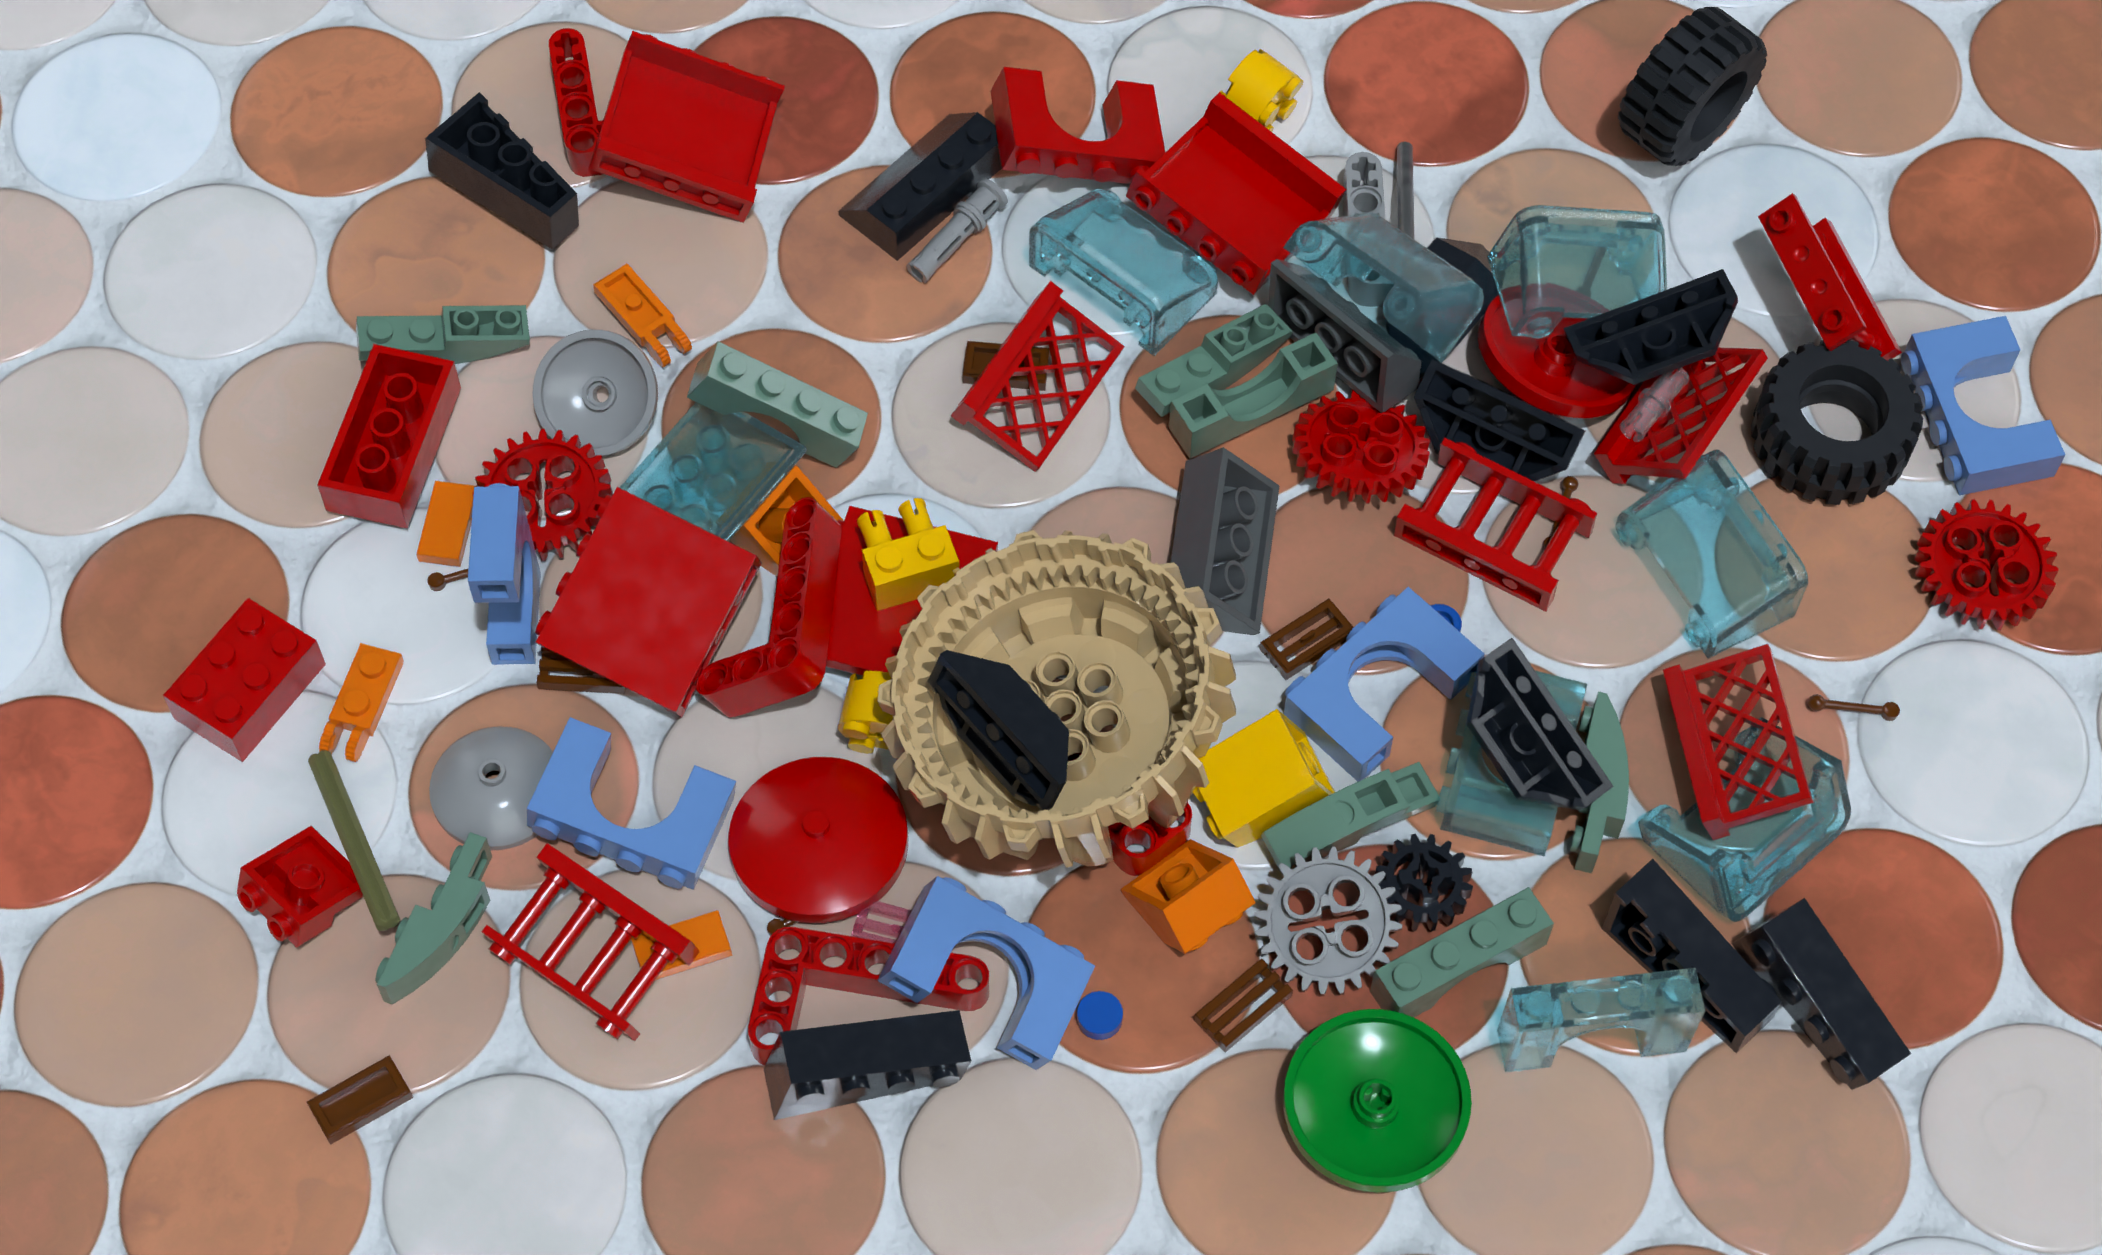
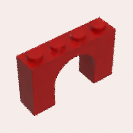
(1038, 145)

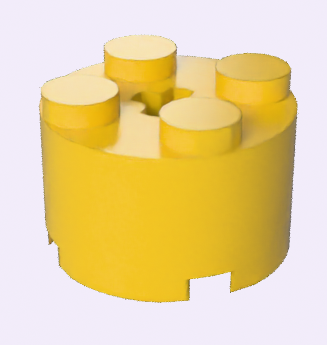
(1264, 88)
(861, 714)

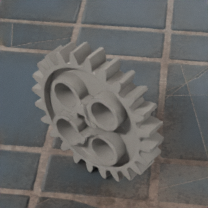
(1320, 880)

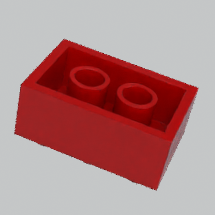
(244, 679)

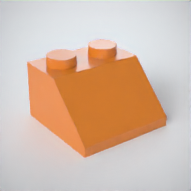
(764, 528)
(1190, 895)

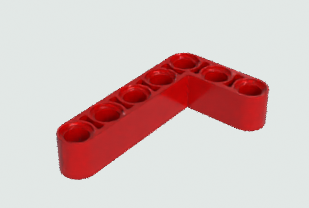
(800, 621)
(849, 977)

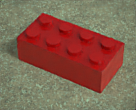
(389, 436)

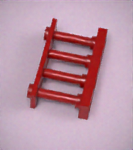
(1827, 279)
(1495, 563)
(594, 899)

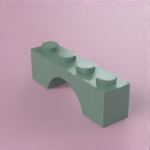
(1291, 380)
(738, 383)
(1492, 937)

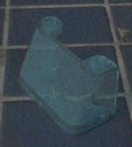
(1126, 262)
(1575, 264)
(1429, 296)
(1718, 553)
(1761, 855)

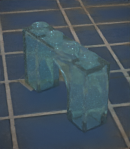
(1484, 805)
(1658, 1005)

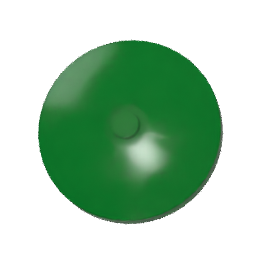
(1377, 1100)

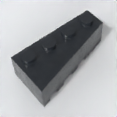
(501, 172)
(1668, 933)
(1823, 994)
(864, 1061)

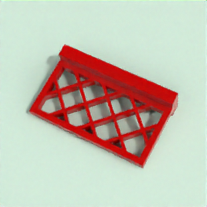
(1006, 363)
(1624, 457)
(1704, 759)

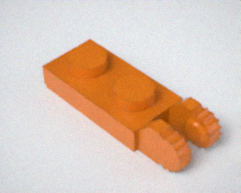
(641, 312)
(362, 699)

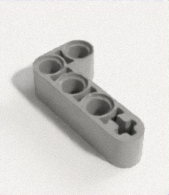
(1370, 199)

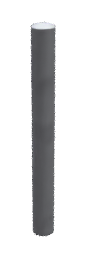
(1405, 188)

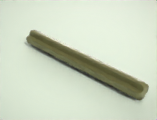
(354, 841)

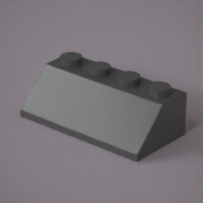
(1365, 352)
(1226, 536)

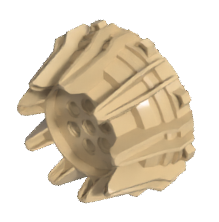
(1101, 621)

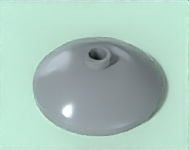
(569, 383)
(489, 807)

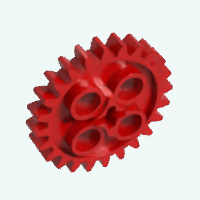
(1360, 448)
(579, 491)
(2021, 561)

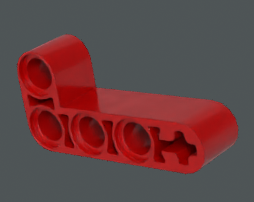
(575, 99)
(1157, 840)

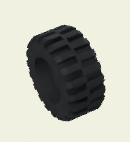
(1692, 86)
(1826, 465)

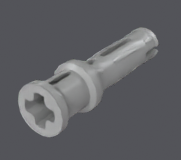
(968, 218)

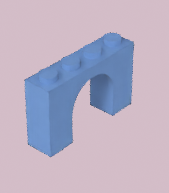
(1973, 453)
(505, 573)
(1401, 632)
(671, 849)
(1047, 973)

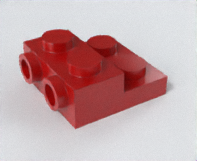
(298, 886)

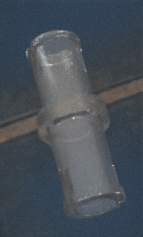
(1653, 404)

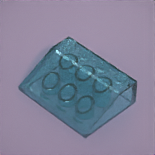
(715, 469)

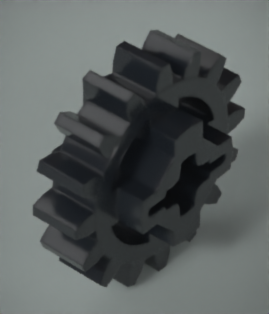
(1437, 869)

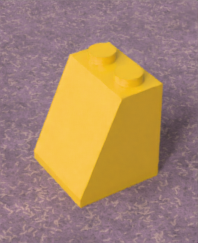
(1260, 779)

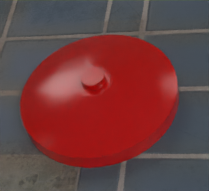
(1547, 370)
(818, 839)

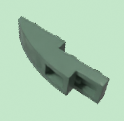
(455, 335)
(1219, 361)
(1608, 812)
(1351, 813)
(435, 935)

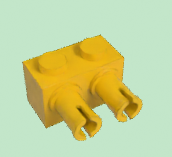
(905, 567)

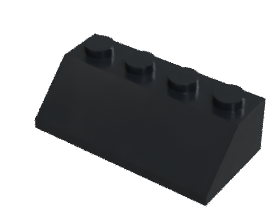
(925, 183)

